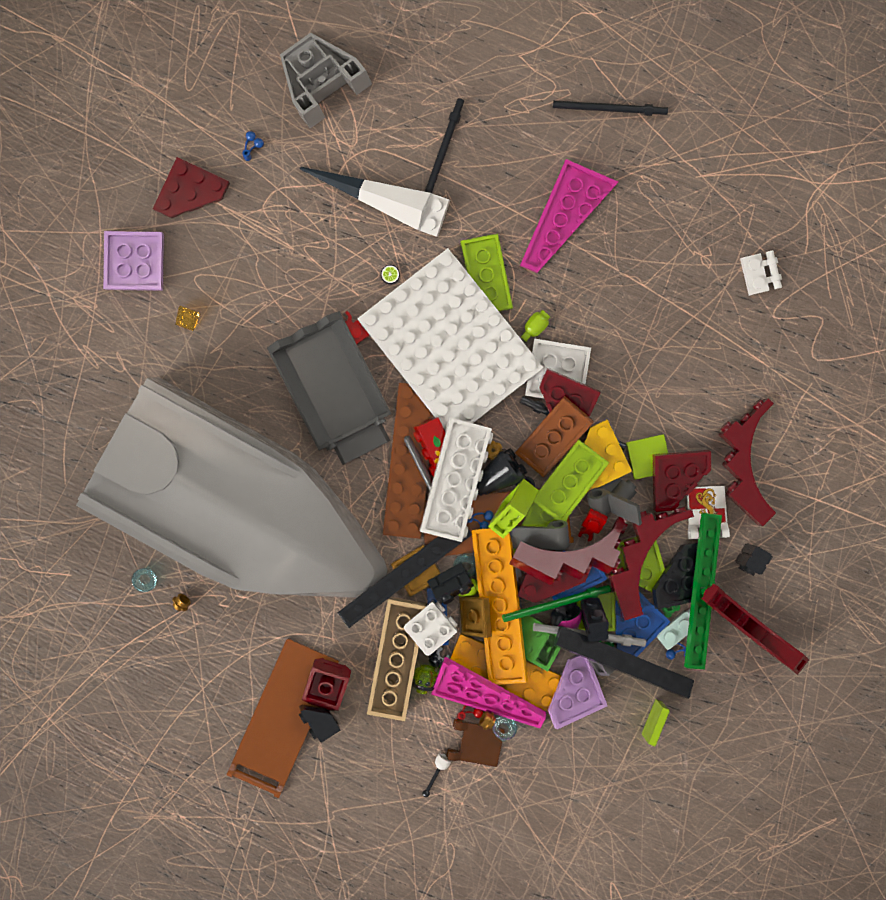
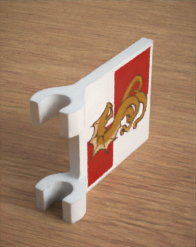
(710, 501)

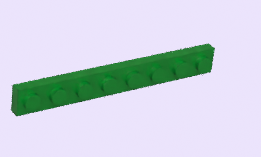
(703, 578)

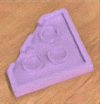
(576, 693)

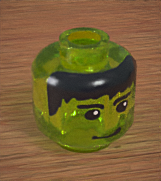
(424, 679)

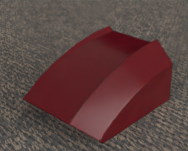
(326, 684)

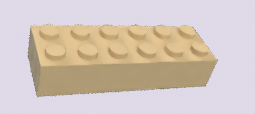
(395, 661)

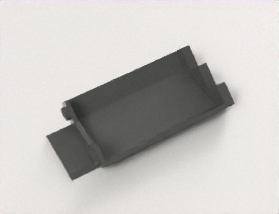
(332, 388)

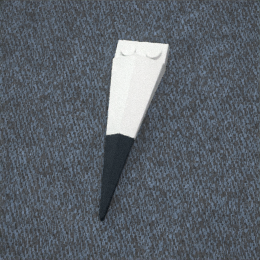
(413, 207)

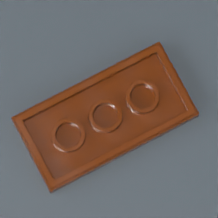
(554, 436)

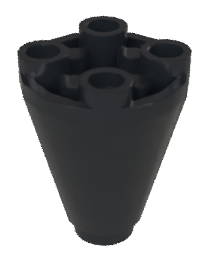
(501, 473)

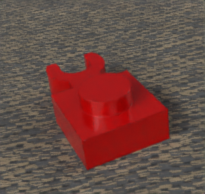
(356, 329)
(592, 524)

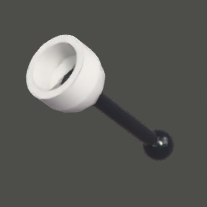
(441, 763)

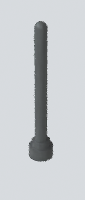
(418, 461)

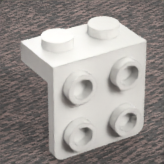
(431, 628)

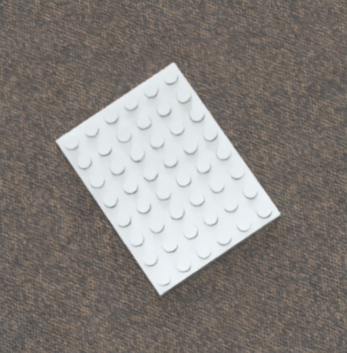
(450, 342)

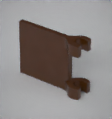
(476, 744)

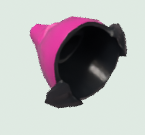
(567, 616)

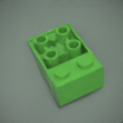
(538, 645)

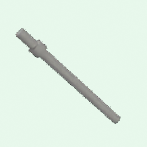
(625, 640)

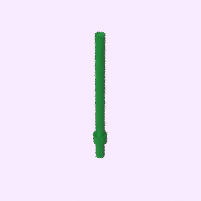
(590, 592)

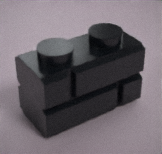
(753, 559)
(451, 583)
(594, 619)

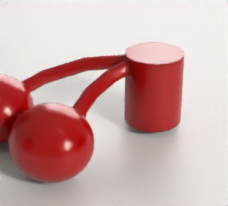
(477, 713)

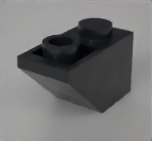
(320, 720)

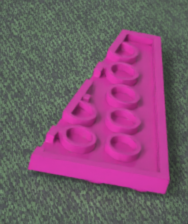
(570, 203)
(466, 687)

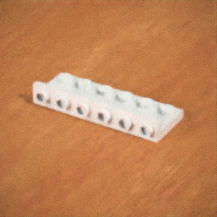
(456, 479)

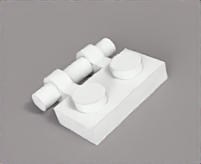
(755, 273)

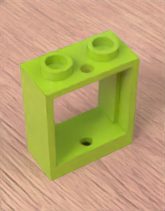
(513, 508)

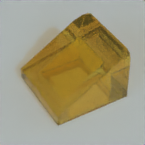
(187, 318)

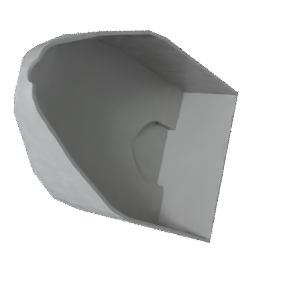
(227, 501)

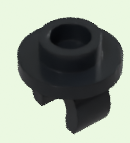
(435, 659)

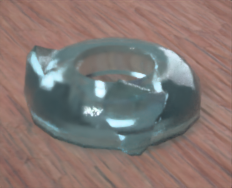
(466, 558)
(144, 587)
(512, 728)

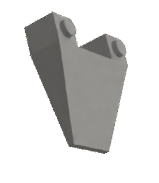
(316, 71)

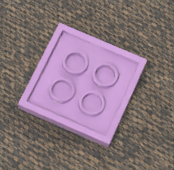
(133, 260)

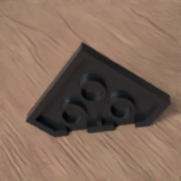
(677, 580)

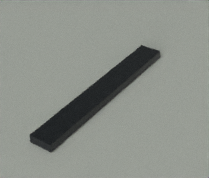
(397, 579)
(623, 662)

